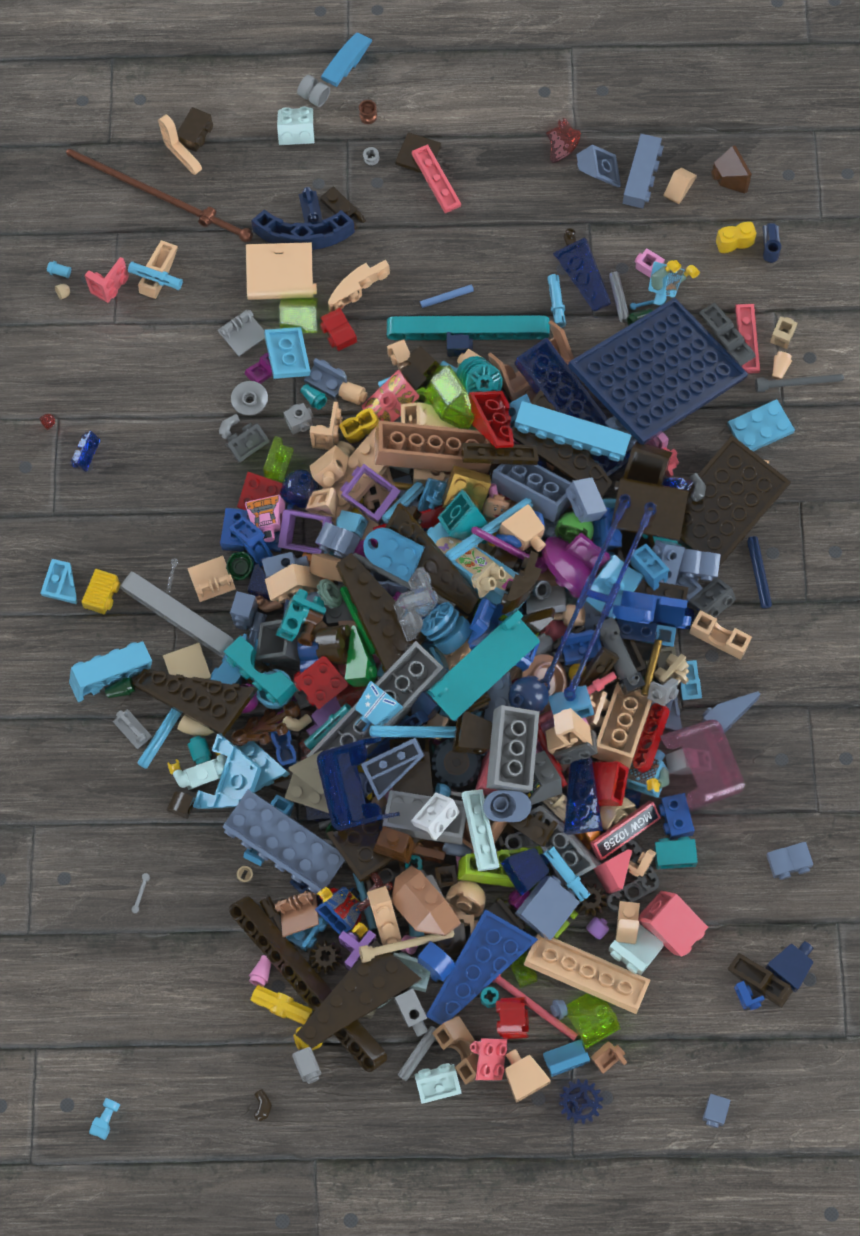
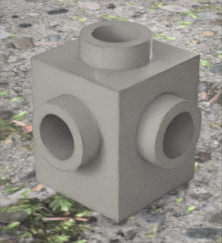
(298, 418)

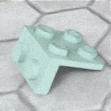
(295, 126)
(637, 955)

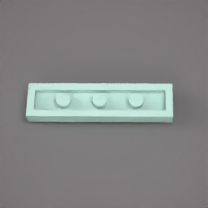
(480, 830)

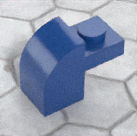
(436, 962)

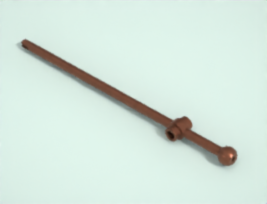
(206, 216)

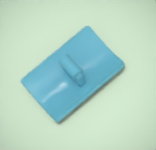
(606, 579)

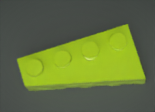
(468, 869)

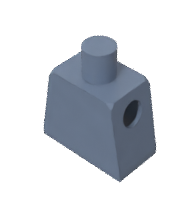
(276, 563)

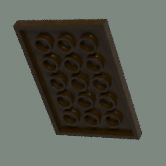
(735, 499)

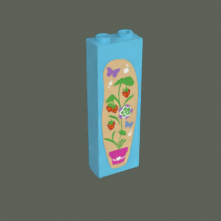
(473, 562)

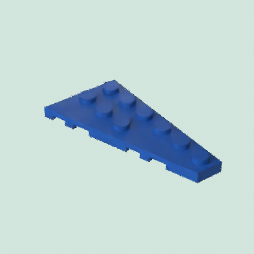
(484, 957)

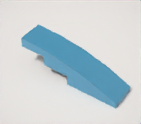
(346, 59)

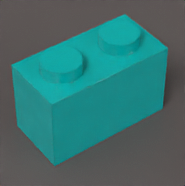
(675, 853)

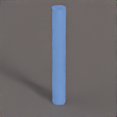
(446, 296)

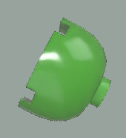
(570, 527)

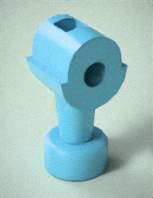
(100, 1126)

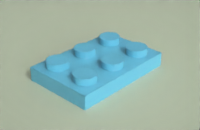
(287, 352)
(761, 426)

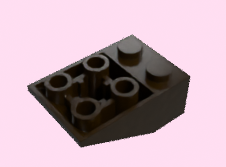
(420, 778)

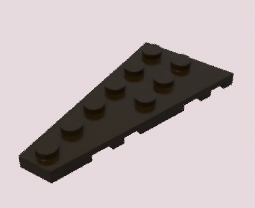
(375, 612)
(201, 699)
(356, 995)

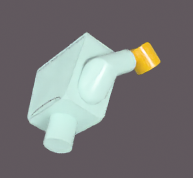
(199, 774)

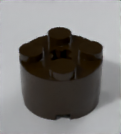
(334, 643)

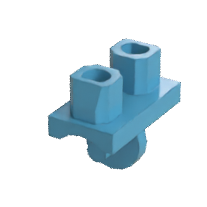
(432, 494)

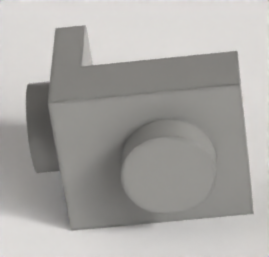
(663, 693)

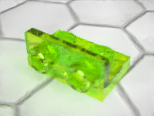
(277, 460)

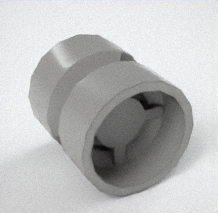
(314, 91)

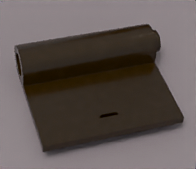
(669, 504)

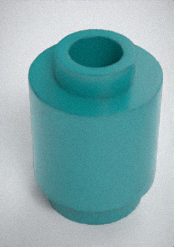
(199, 750)

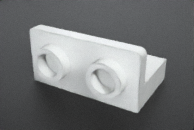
(436, 815)

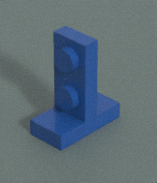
(251, 539)

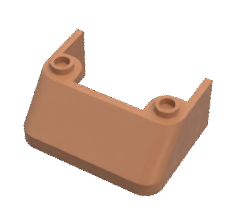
(514, 383)

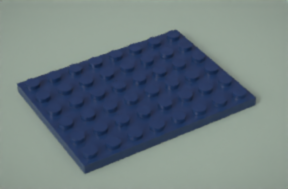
(657, 370)

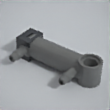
(629, 677)

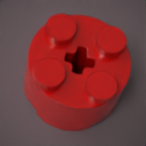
(513, 1018)

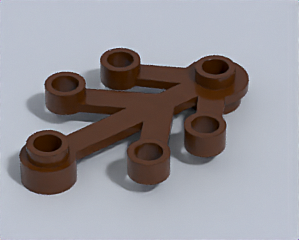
(265, 725)

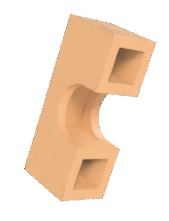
(732, 642)
(384, 916)

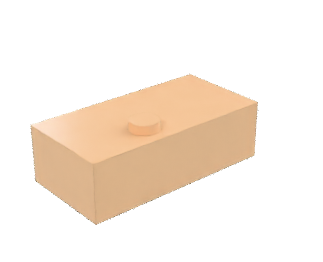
(622, 726)

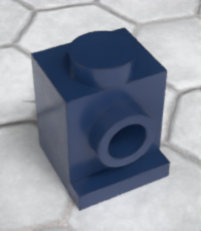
(458, 344)

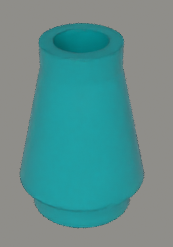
(314, 397)

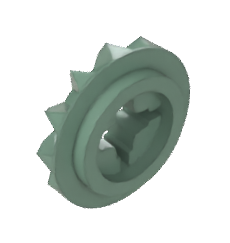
(329, 593)

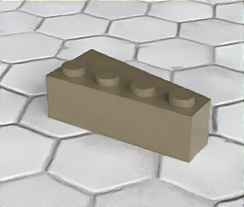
(304, 794)

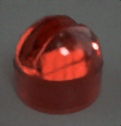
(47, 421)

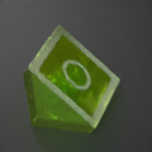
(299, 314)

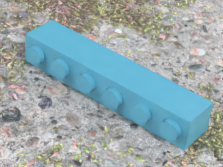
(572, 431)

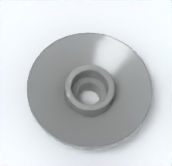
(246, 391)

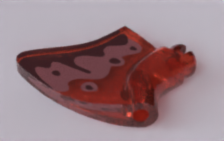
(563, 140)

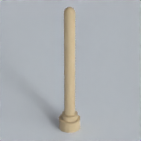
(367, 953)

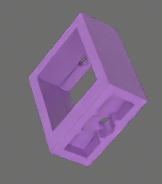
(357, 474)
(287, 530)

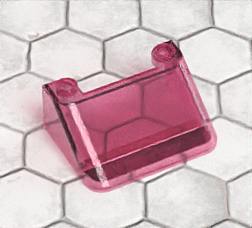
(709, 761)

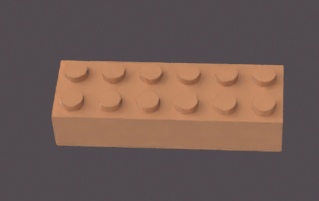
(424, 446)

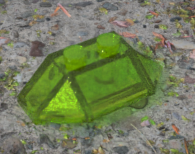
(450, 398)

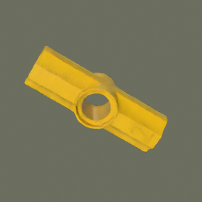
(281, 1005)

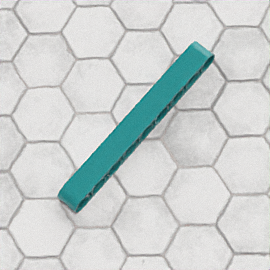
(475, 326)

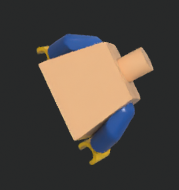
(523, 529)

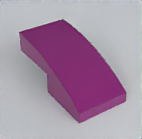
(260, 371)

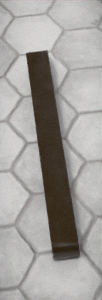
(303, 978)

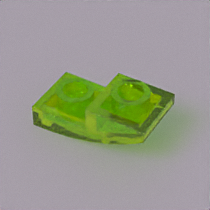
(523, 974)

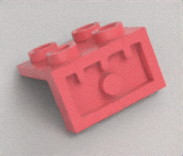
(108, 287)

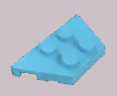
(270, 768)

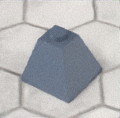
(599, 165)

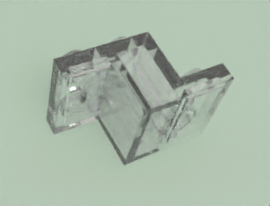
(415, 603)

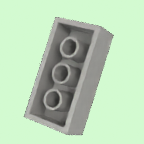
(513, 749)

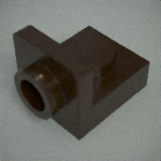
(506, 831)

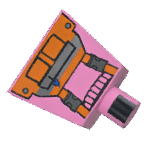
(267, 515)

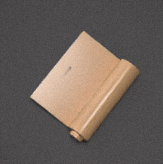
(279, 275)

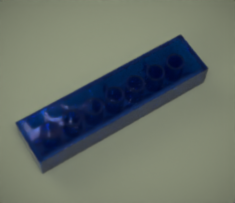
(549, 372)

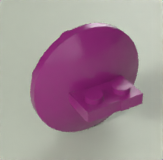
(572, 561)

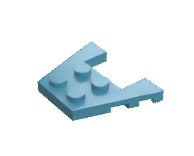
(237, 777)

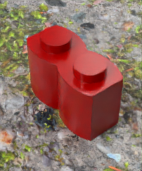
(338, 329)

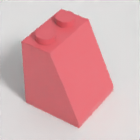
(672, 923)

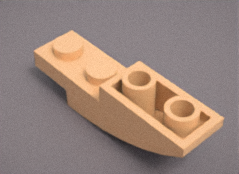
(351, 287)

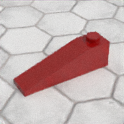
(492, 417)

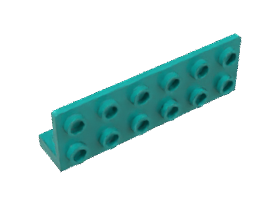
(483, 666)

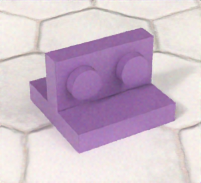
(352, 944)

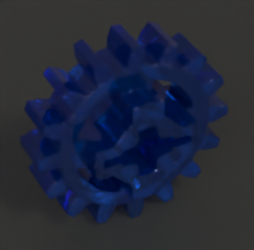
(590, 1104)

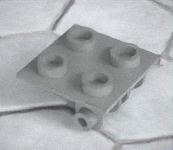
(242, 332)

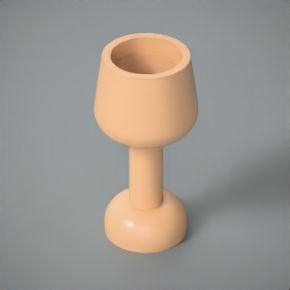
(566, 616)

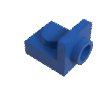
(744, 994)

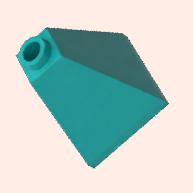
(461, 517)

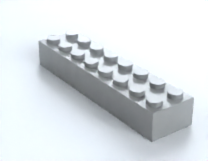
(403, 682)

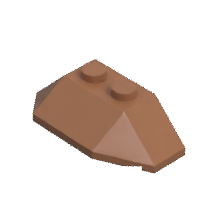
(422, 904)

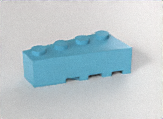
(108, 669)

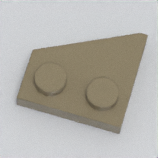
(309, 772)

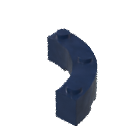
(321, 235)

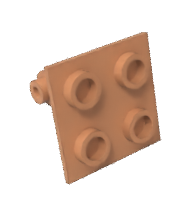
(298, 913)

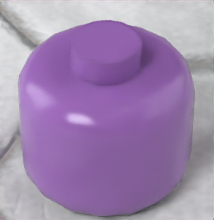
(598, 927)

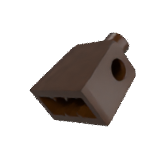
(394, 844)

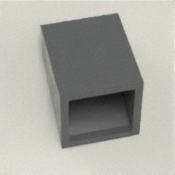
(276, 649)

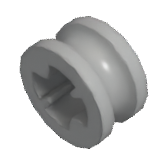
(371, 161)

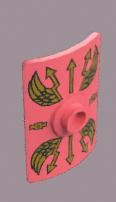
(389, 397)

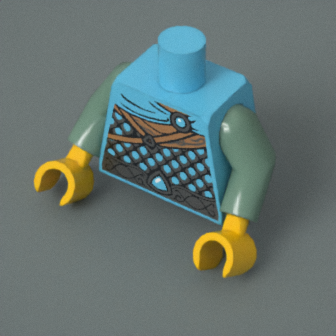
(667, 278)
(651, 781)

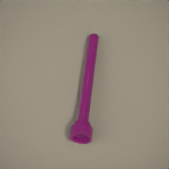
(507, 547)

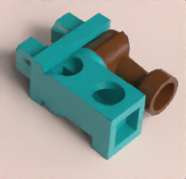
(301, 611)

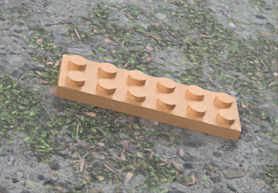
(362, 455)
(587, 973)

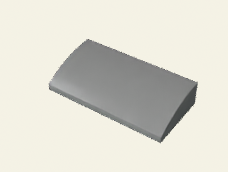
(409, 805)

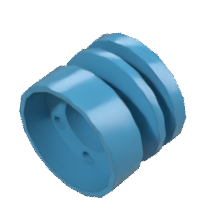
(446, 628)

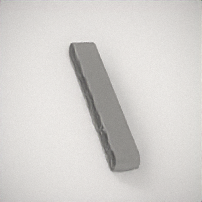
(176, 614)

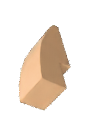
(160, 261)

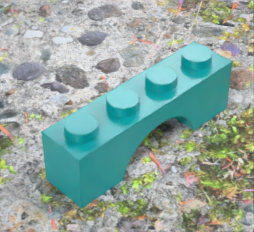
(276, 685)

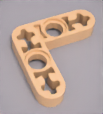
(172, 142)

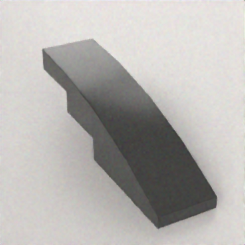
(727, 334)

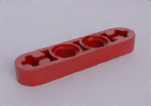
(643, 757)

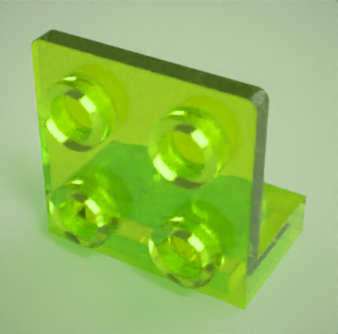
(592, 1019)

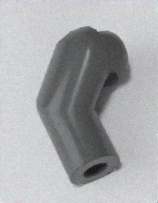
(699, 489)

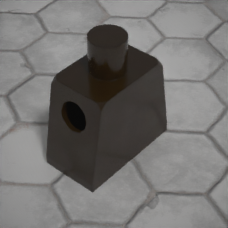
(472, 734)

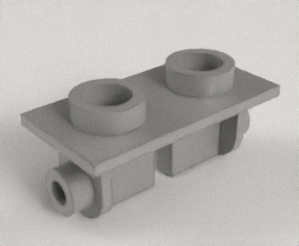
(132, 728)

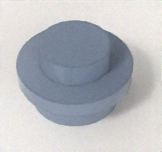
(558, 1009)

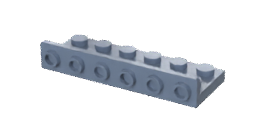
(283, 842)

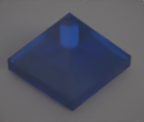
(633, 796)

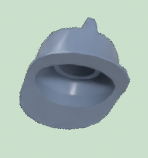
(507, 806)

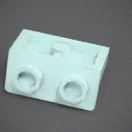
(437, 1083)

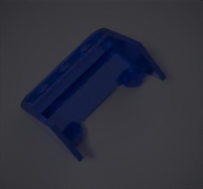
(344, 788)

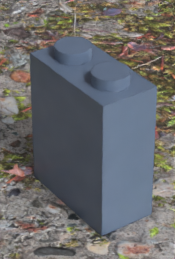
(547, 907)

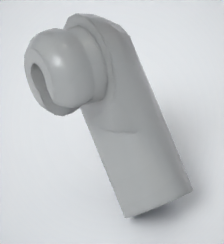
(225, 426)

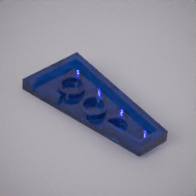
(581, 267)
(582, 800)

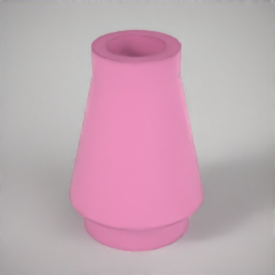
(261, 972)

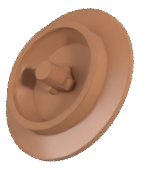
(539, 667)

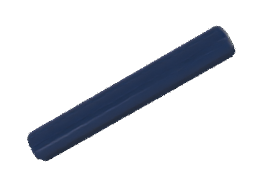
(759, 572)

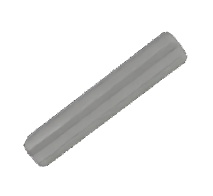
(619, 296)
(417, 1054)

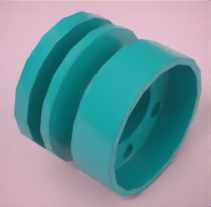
(474, 370)

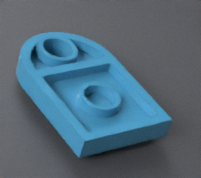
(394, 552)

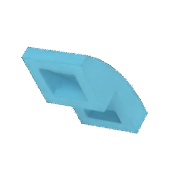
(692, 688)

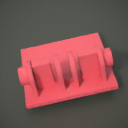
(490, 1058)

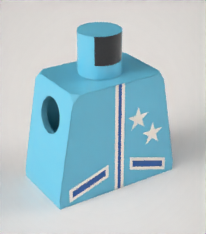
(376, 707)

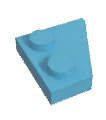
(59, 582)

